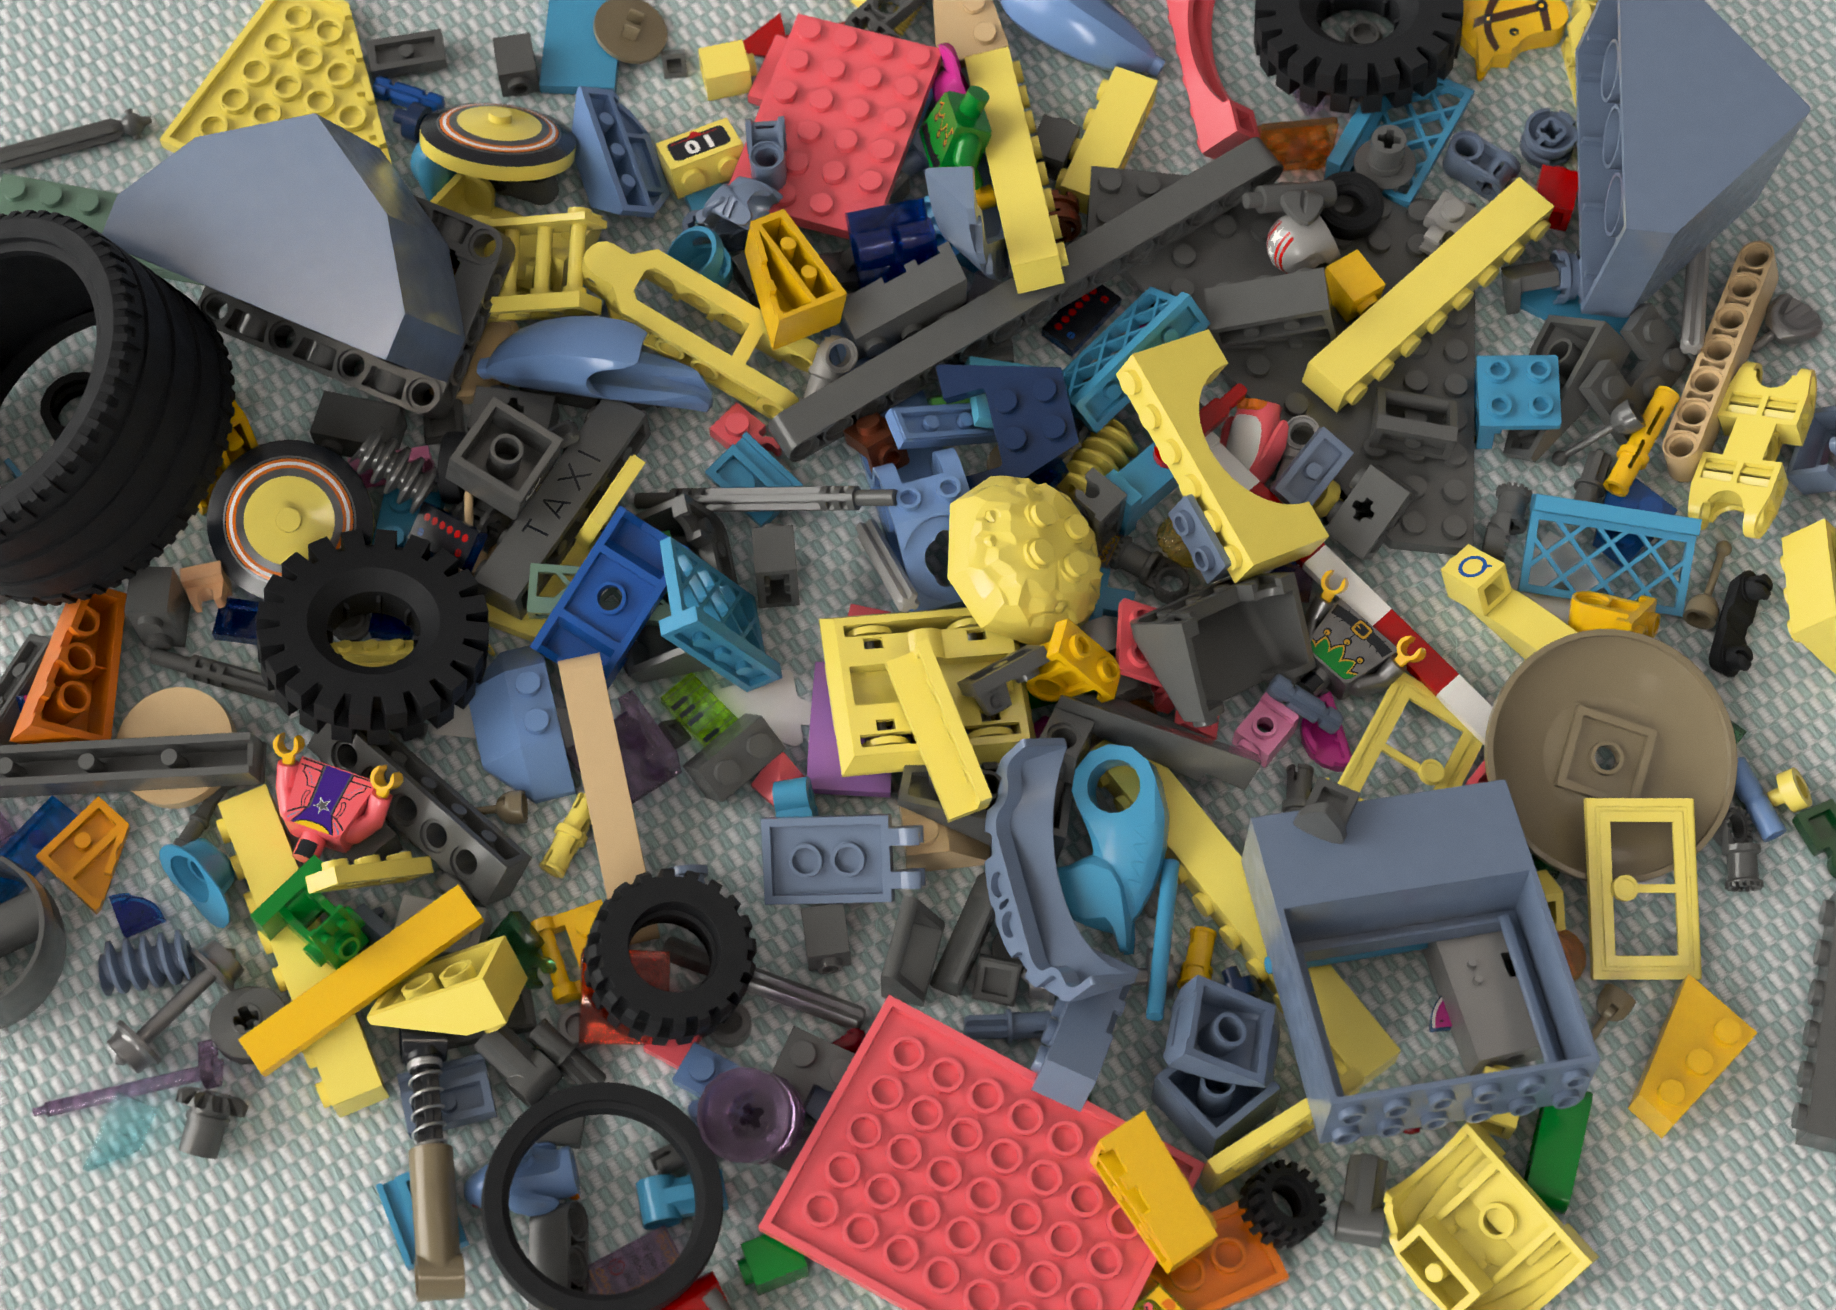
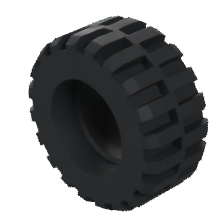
(682, 903)

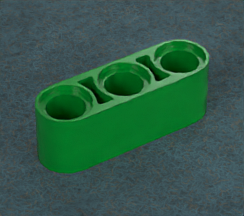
(1557, 1152)

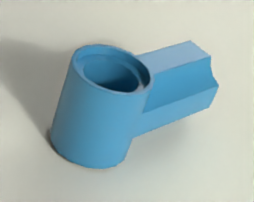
(668, 1200)

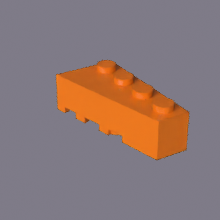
(77, 675)

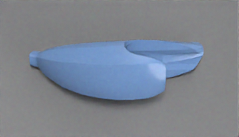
(1087, 32)
(596, 361)

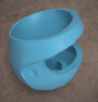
(707, 259)

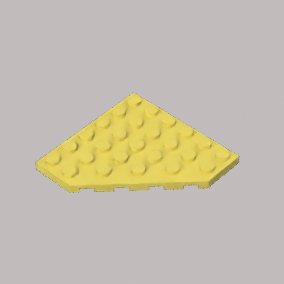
(284, 66)

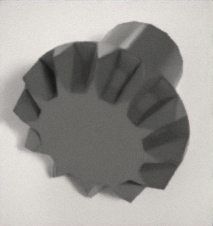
(1386, 158)
(207, 1119)

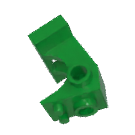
(292, 906)

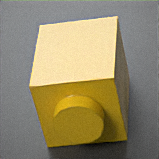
(1353, 285)

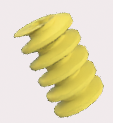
(1103, 451)

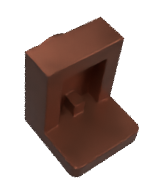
(875, 442)

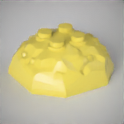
(1022, 558)

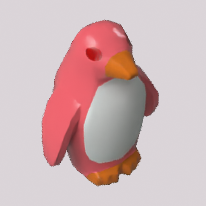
(1256, 436)

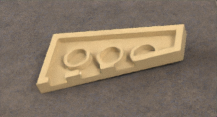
(968, 26)

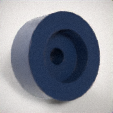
(411, 120)
(1246, 984)

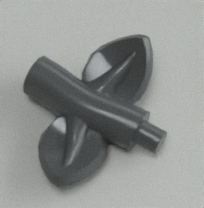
(1298, 200)

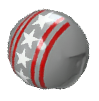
(1300, 246)

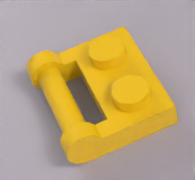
(578, 924)

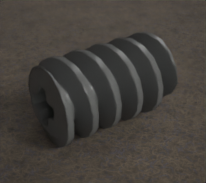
(395, 469)

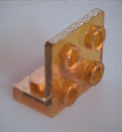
(1300, 142)

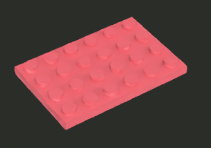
(848, 118)

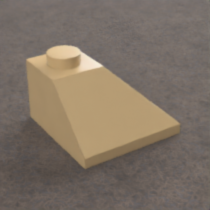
(942, 846)

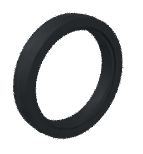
(604, 1099)

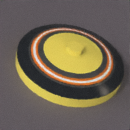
(497, 141)
(279, 503)

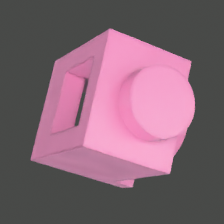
(1275, 719)

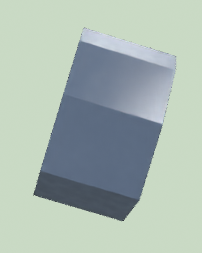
(303, 229)

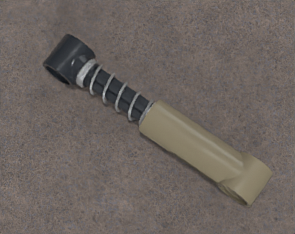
(438, 1257)

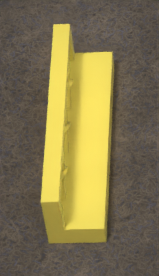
(939, 732)

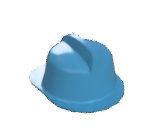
(202, 875)

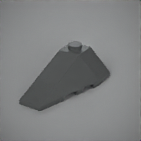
(1579, 347)
(919, 796)

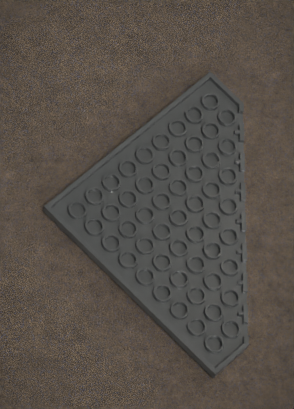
(1441, 366)

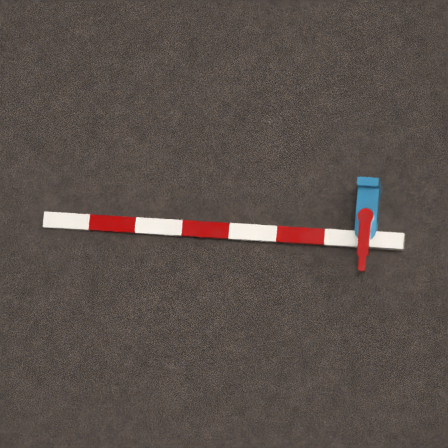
(1150, 480)

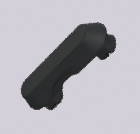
(1729, 648)

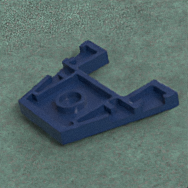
(1027, 412)

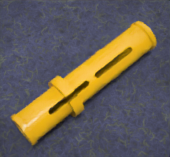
(1635, 453)

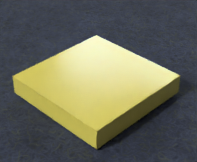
(609, 501)

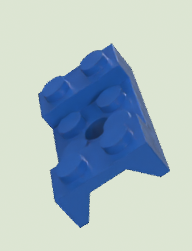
(622, 558)

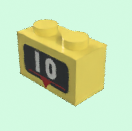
(700, 157)

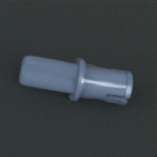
(1008, 1025)

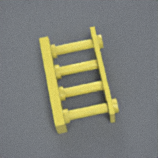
(541, 301)

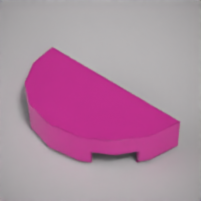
(1326, 749)

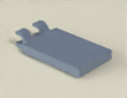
(835, 859)

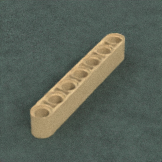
(1724, 352)
(603, 776)

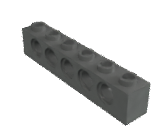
(433, 815)

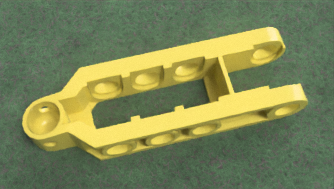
(618, 274)

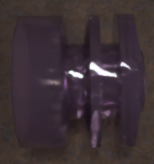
(728, 1106)

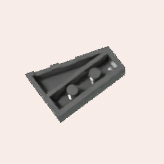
(1272, 309)
(895, 310)

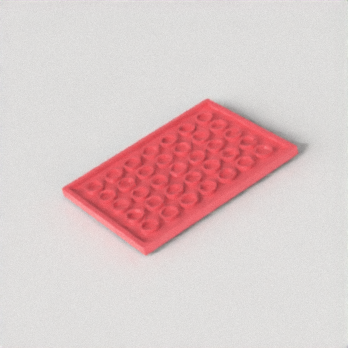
(959, 1182)

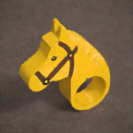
(1502, 29)

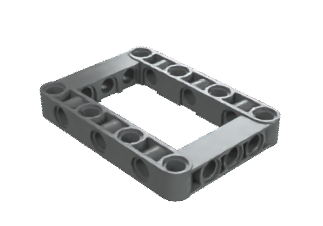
(476, 283)

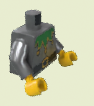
(1348, 650)

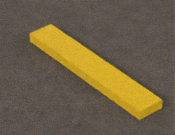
(361, 980)

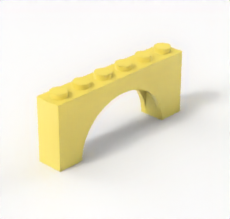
(1166, 394)

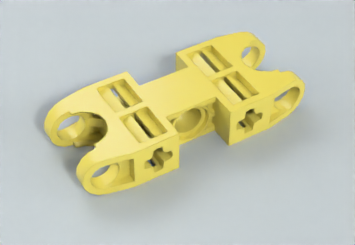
(1747, 472)

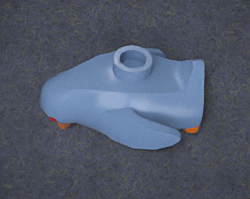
(538, 1183)

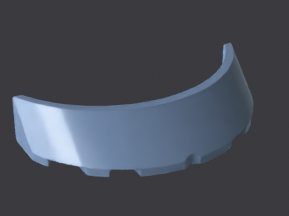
(962, 222)
(1026, 881)

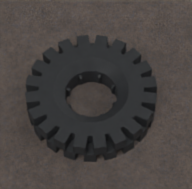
(1405, 61)
(358, 579)

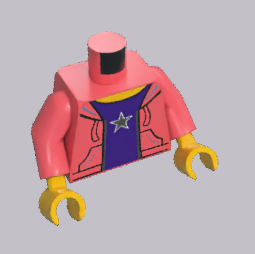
(328, 803)

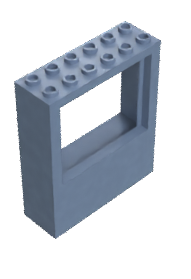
(1407, 877)

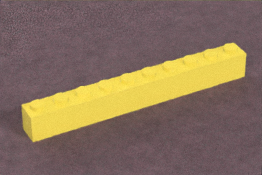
(1220, 890)

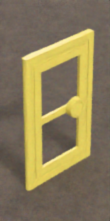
(1382, 724)
(1602, 888)

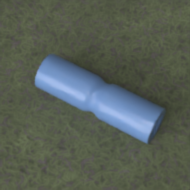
(1756, 803)

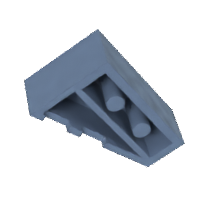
(1078, 1042)

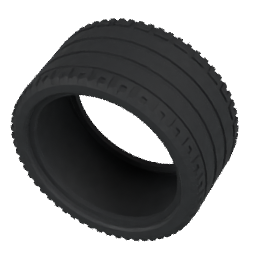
(144, 428)

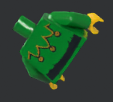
(958, 136)

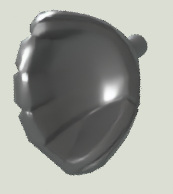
(1789, 322)

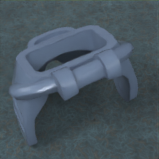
(738, 203)

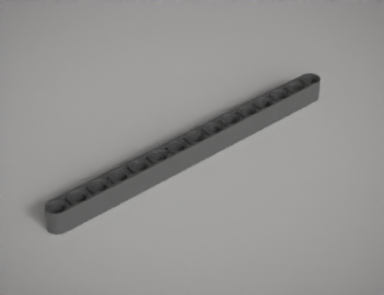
(1005, 313)

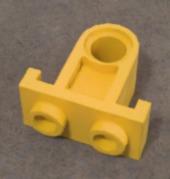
(1603, 611)
(1075, 667)

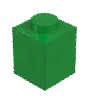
(770, 1264)

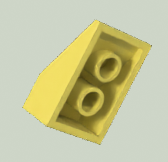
(456, 992)

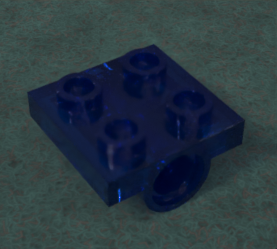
(889, 238)

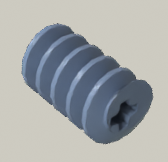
(145, 963)

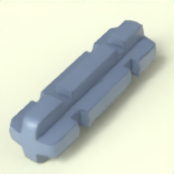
(1305, 704)

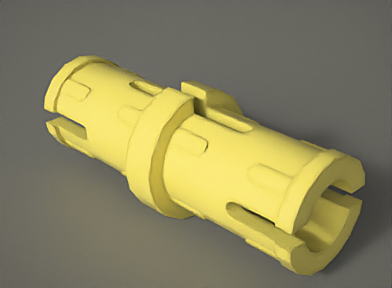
(568, 838)

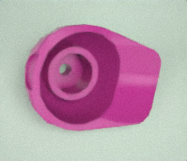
(951, 77)

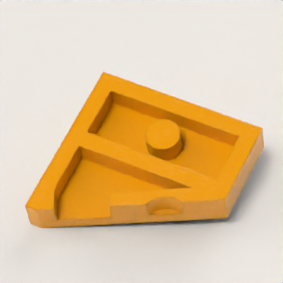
(88, 852)

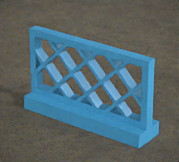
(1363, 125)
(1102, 396)
(1616, 519)
(714, 622)

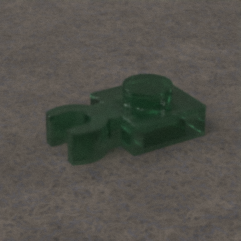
(525, 944)

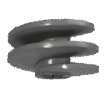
(233, 1012)

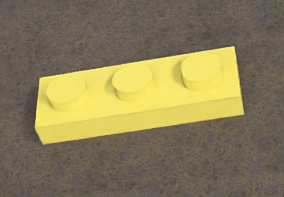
(368, 872)

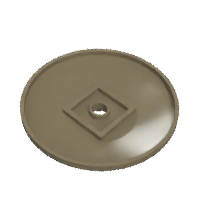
(1643, 706)

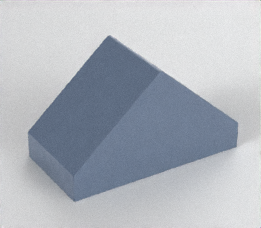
(1669, 142)

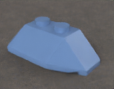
(616, 156)
(521, 727)

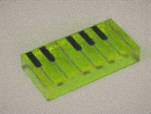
(698, 709)

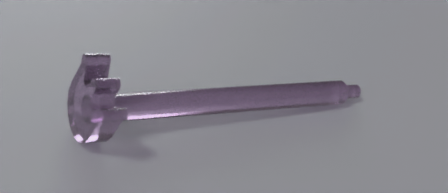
(208, 1071)

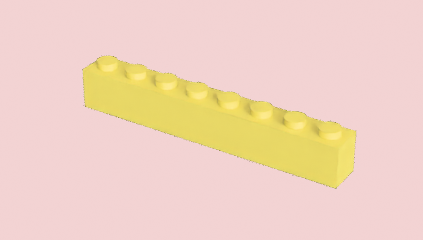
(1016, 175)
(1427, 295)
(266, 861)

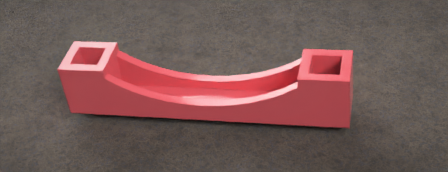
(1217, 118)

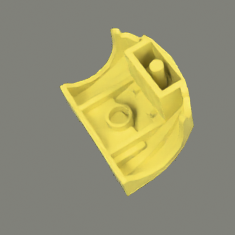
(1480, 1232)

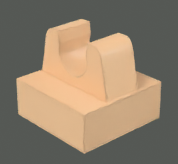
(206, 583)

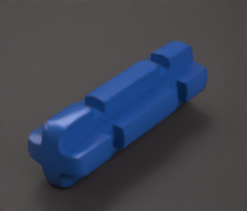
(405, 94)

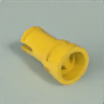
(1198, 955)

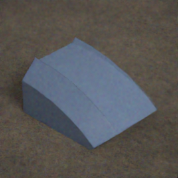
(1223, 1034)

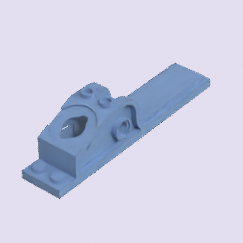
(923, 501)

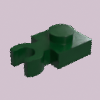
(1818, 831)

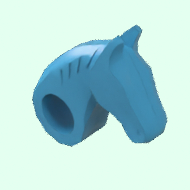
(1128, 848)

